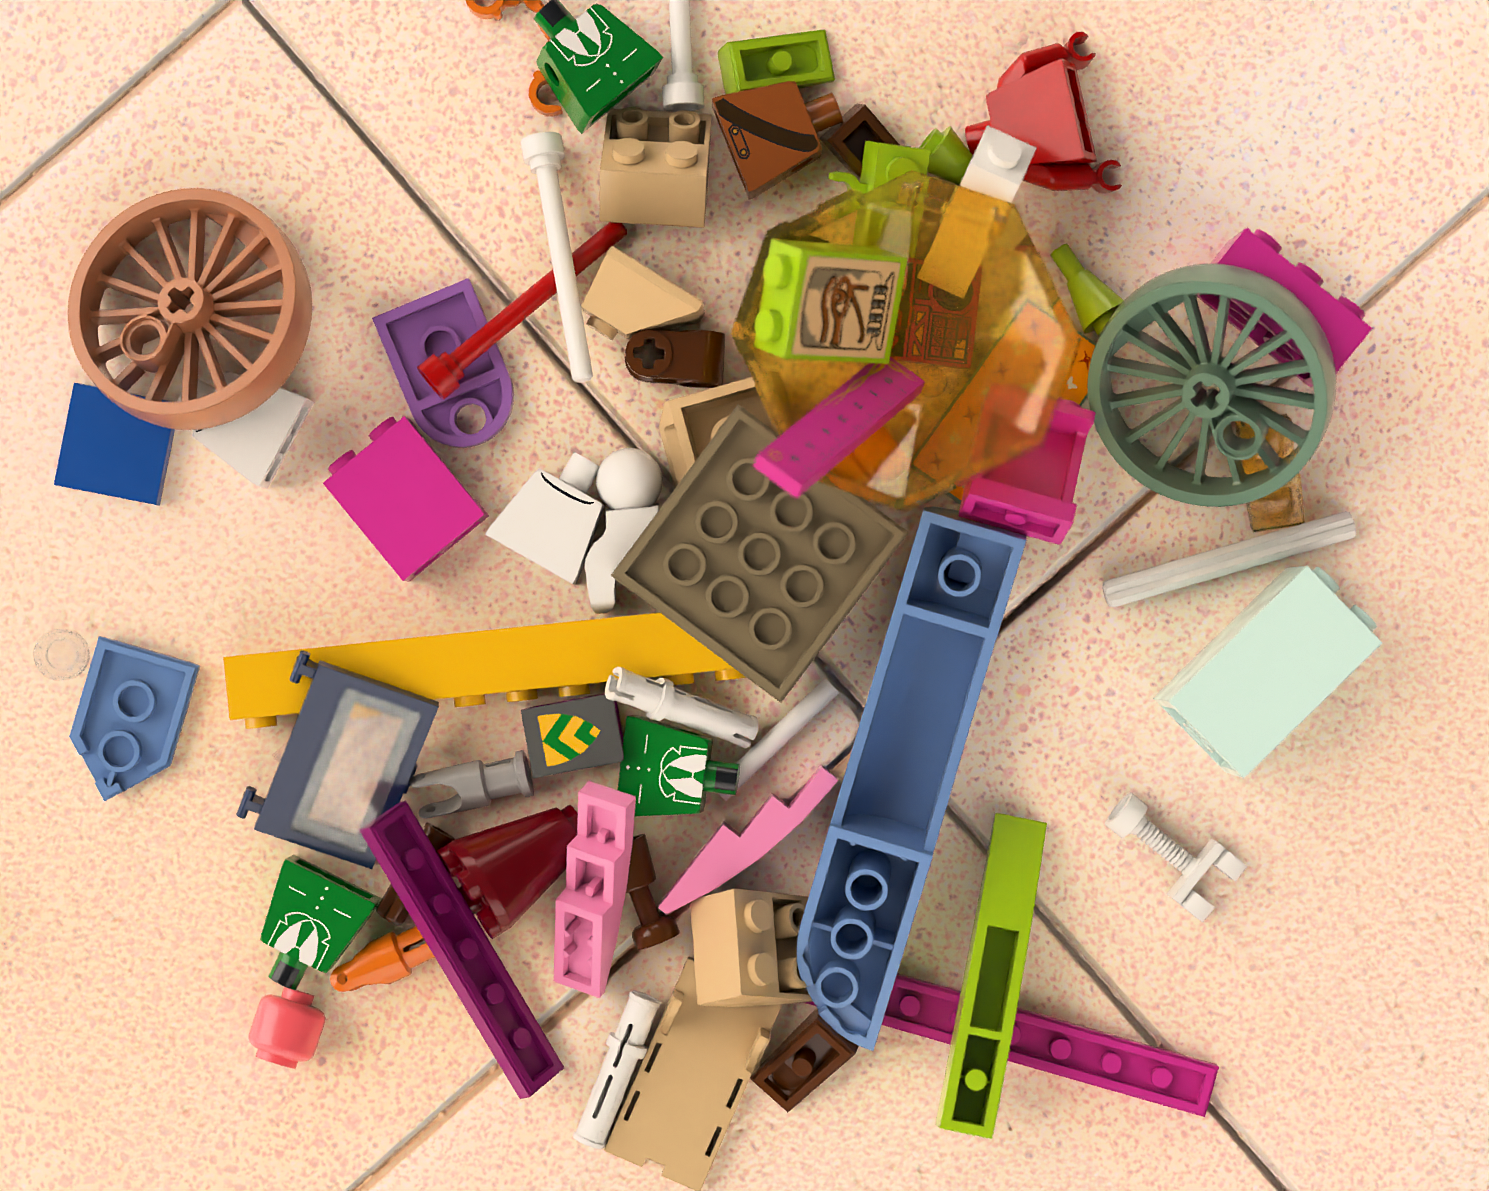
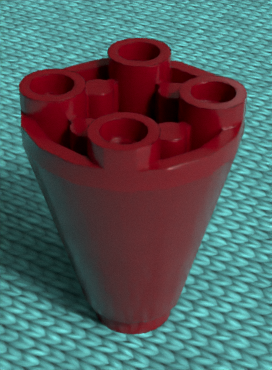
(510, 865)

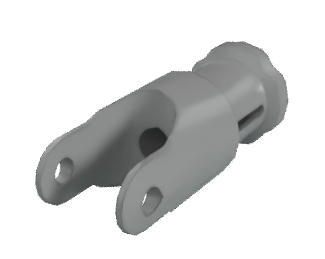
(476, 784)

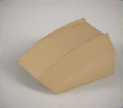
(694, 419)

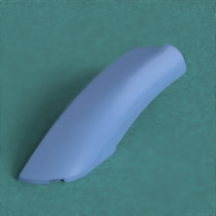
(903, 767)

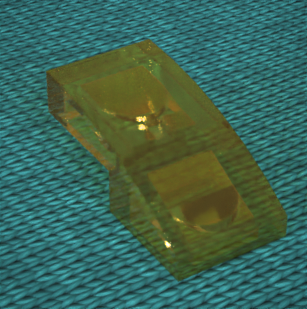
(1283, 506)

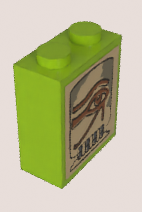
(829, 302)

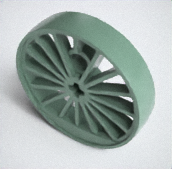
(1201, 366)

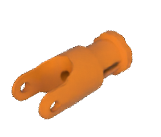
(382, 961)

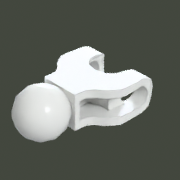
(630, 486)

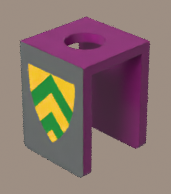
(573, 735)

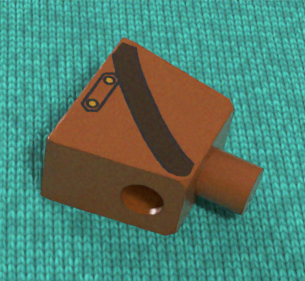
(773, 132)

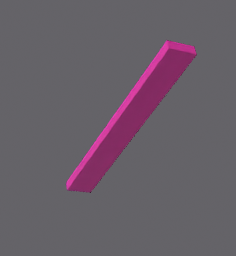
(1064, 1049)

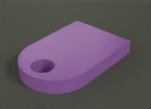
(439, 325)

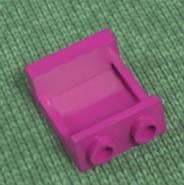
(1038, 489)
(404, 497)

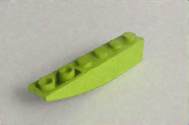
(992, 978)

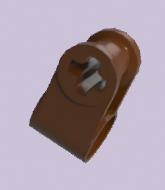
(688, 359)

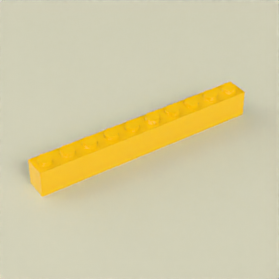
(481, 663)

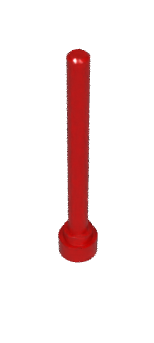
(447, 369)

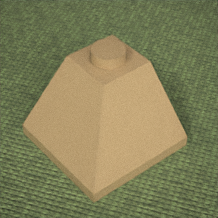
(634, 299)

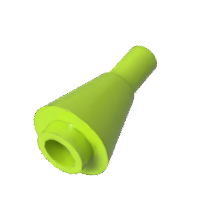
(948, 155)
(1090, 296)

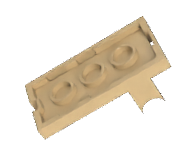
(690, 1083)

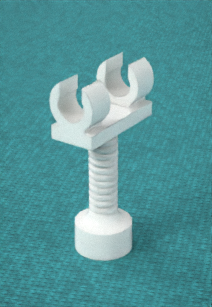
(1130, 818)

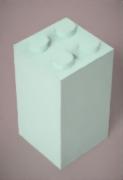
(1269, 669)

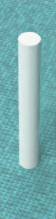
(784, 731)

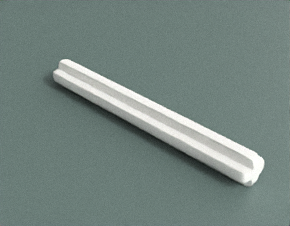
(1229, 559)

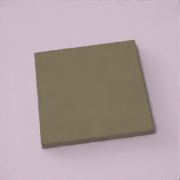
(752, 564)

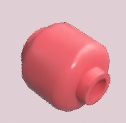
(286, 1028)

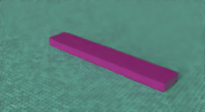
(462, 949)

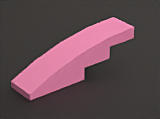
(732, 852)
(595, 889)

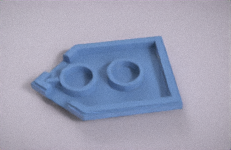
(131, 713)

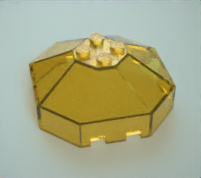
(970, 323)

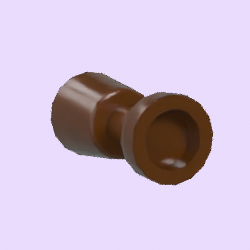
(653, 927)

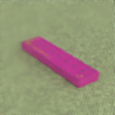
(838, 425)

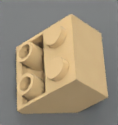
(655, 167)
(747, 948)

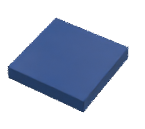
(112, 450)

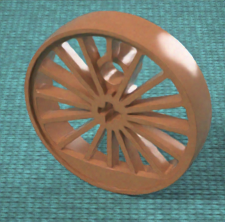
(213, 300)

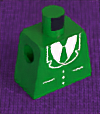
(592, 60)
(671, 768)
(312, 919)

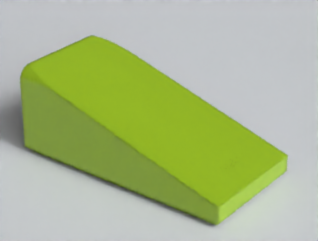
(775, 60)

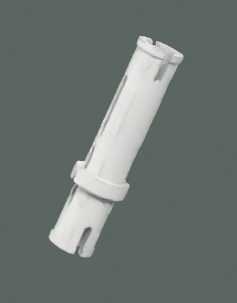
(667, 702)
(624, 1050)

